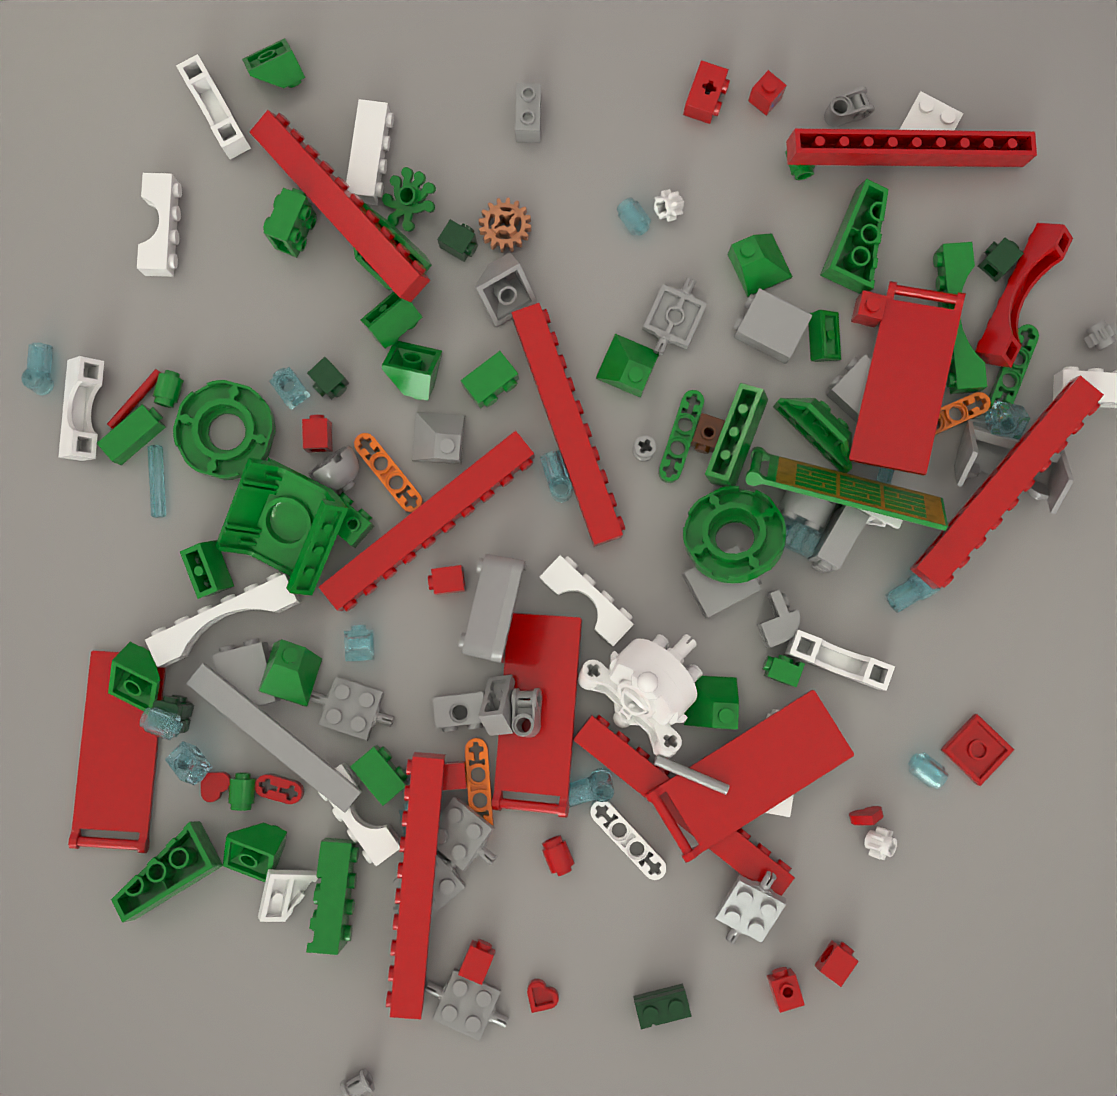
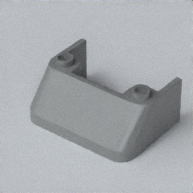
(984, 451)
(492, 607)

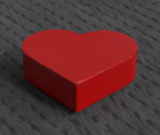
(214, 785)
(866, 816)
(541, 996)

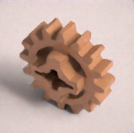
(509, 234)

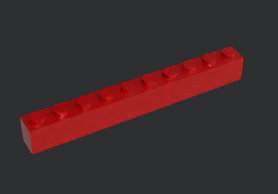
(910, 147)
(340, 206)
(567, 426)
(1007, 482)
(427, 522)
(643, 776)
(417, 885)

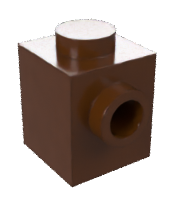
(707, 433)

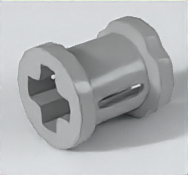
(641, 441)
(358, 1084)

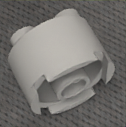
(810, 509)

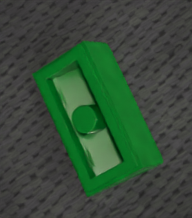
(824, 336)

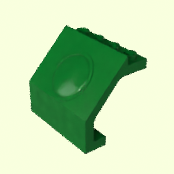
(283, 522)

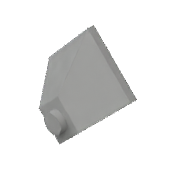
(504, 289)
(438, 438)

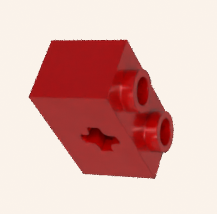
(707, 79)

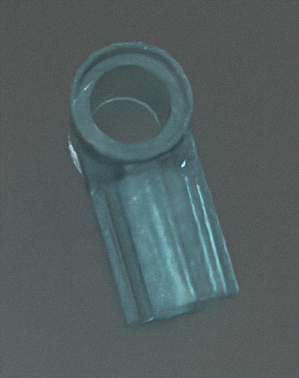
(39, 366)
(556, 474)
(909, 593)
(596, 787)

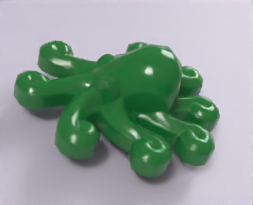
(409, 197)

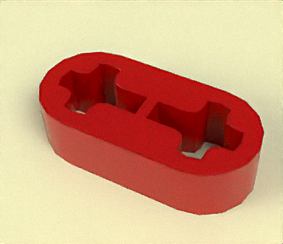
(280, 782)

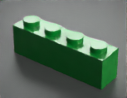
(736, 435)

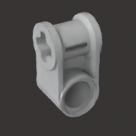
(852, 105)
(526, 709)

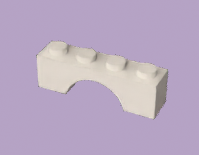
(213, 106)
(158, 254)
(82, 382)
(563, 577)
(840, 661)
(377, 841)

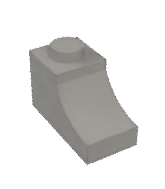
(497, 706)

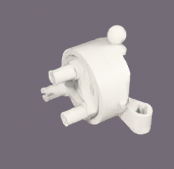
(648, 688)

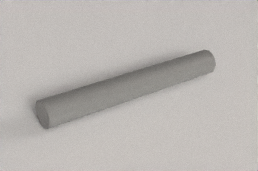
(691, 774)

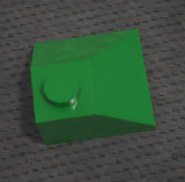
(275, 65)
(758, 263)
(627, 365)
(412, 368)
(290, 672)
(134, 677)
(715, 703)
(254, 850)

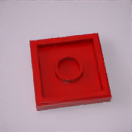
(977, 749)

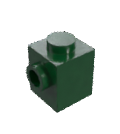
(458, 240)
(1000, 258)
(328, 379)

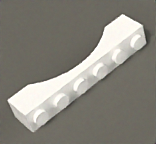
(177, 641)

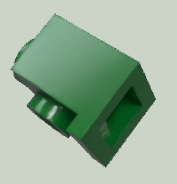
(783, 670)

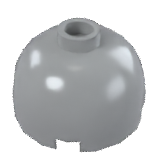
(337, 470)

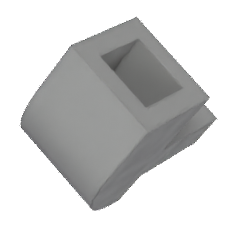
(783, 625)

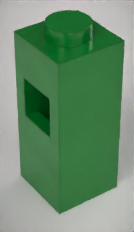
(132, 434)

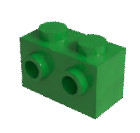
(391, 319)
(490, 380)
(355, 524)
(206, 569)
(380, 774)

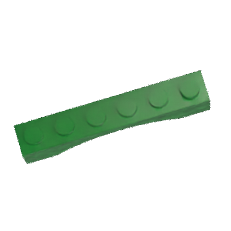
(953, 266)

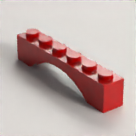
(1044, 249)

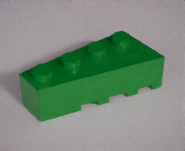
(856, 245)
(174, 869)
(333, 896)

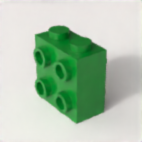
(290, 222)

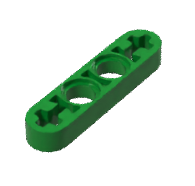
(1015, 371)
(681, 436)

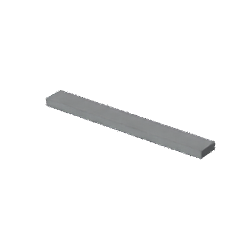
(274, 737)

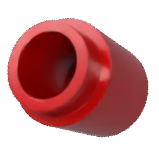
(557, 855)

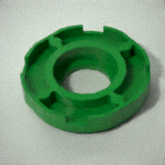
(197, 415)
(737, 506)

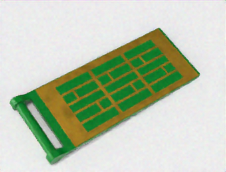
(847, 489)

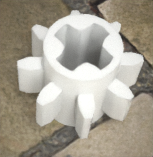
(668, 205)
(880, 843)

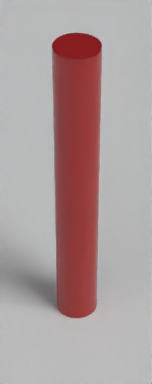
(133, 401)

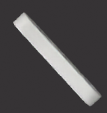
(626, 840)

